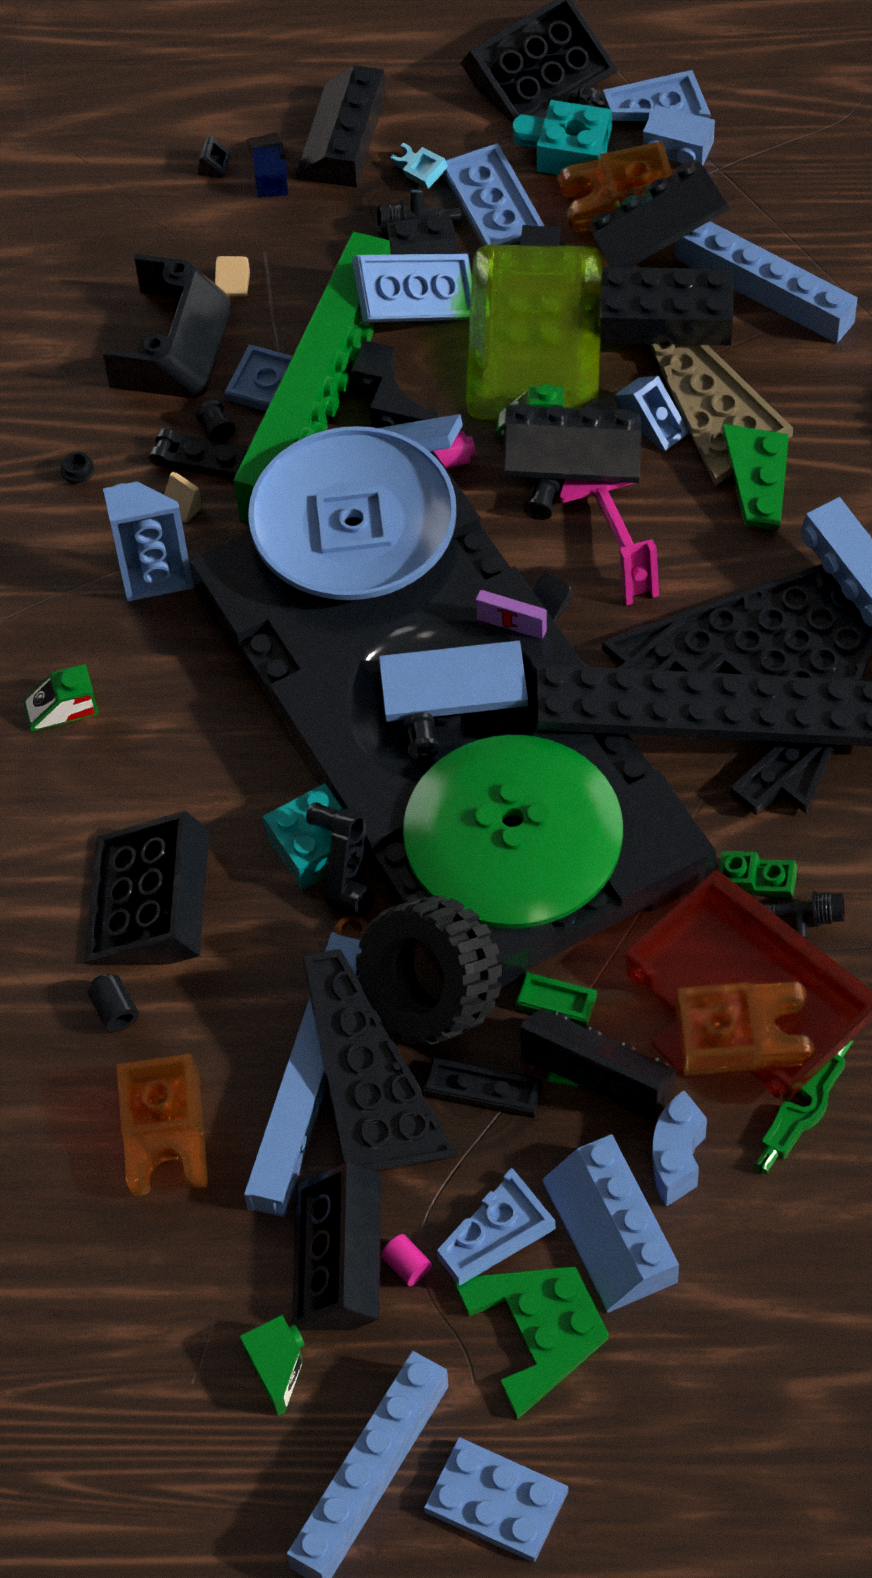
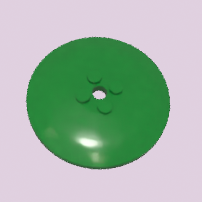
(524, 871)

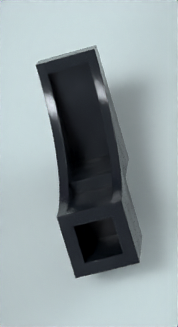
(374, 375)

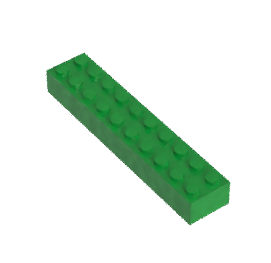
(316, 371)

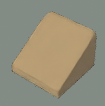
(233, 275)
(185, 494)

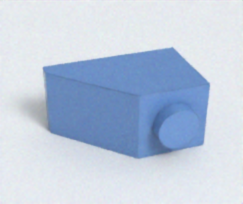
(658, 414)

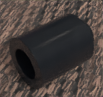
(112, 1002)

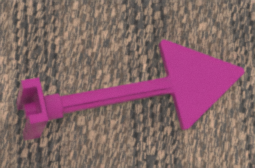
(637, 560)

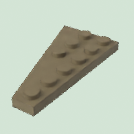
(711, 396)

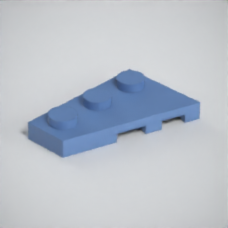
(500, 1227)

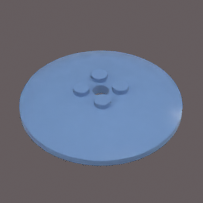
(344, 474)

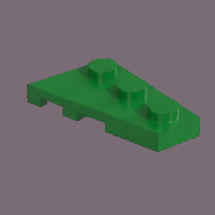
(759, 473)

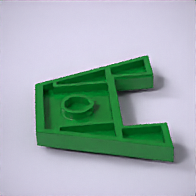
(552, 1319)

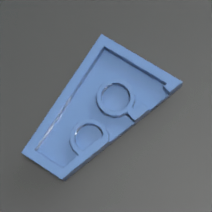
(672, 91)

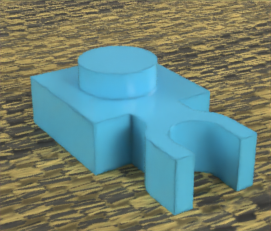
(420, 167)

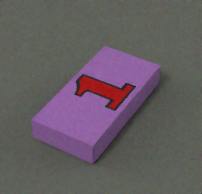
(511, 614)

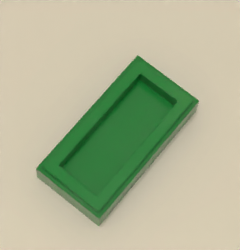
(556, 995)

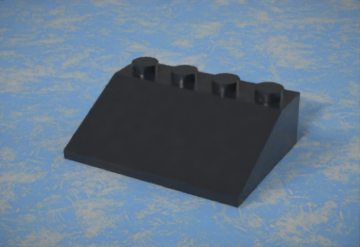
(538, 61)
(148, 893)

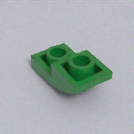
(758, 875)

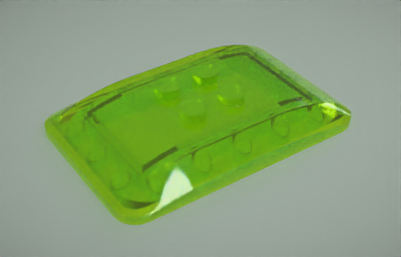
(533, 325)

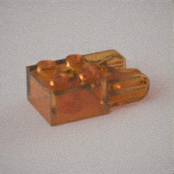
(610, 180)
(747, 1027)
(162, 1130)

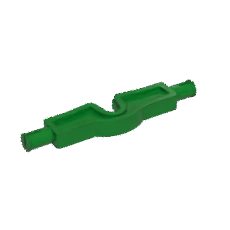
(795, 1119)

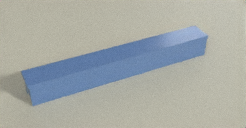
(293, 1110)

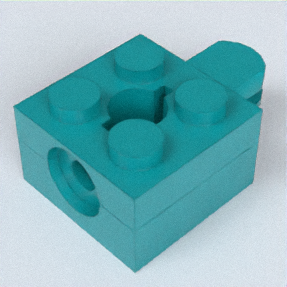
(554, 135)

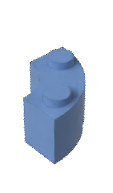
(674, 1141)

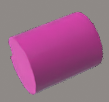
(406, 1259)

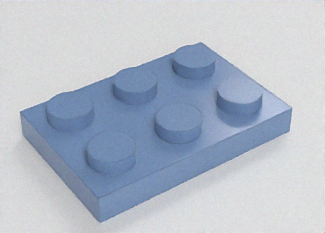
(496, 1499)

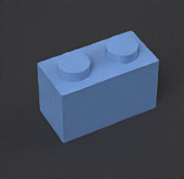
(683, 134)

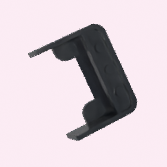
(185, 358)

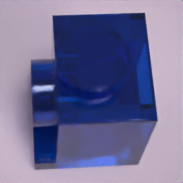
(270, 172)

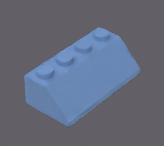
(148, 541)
(611, 1224)

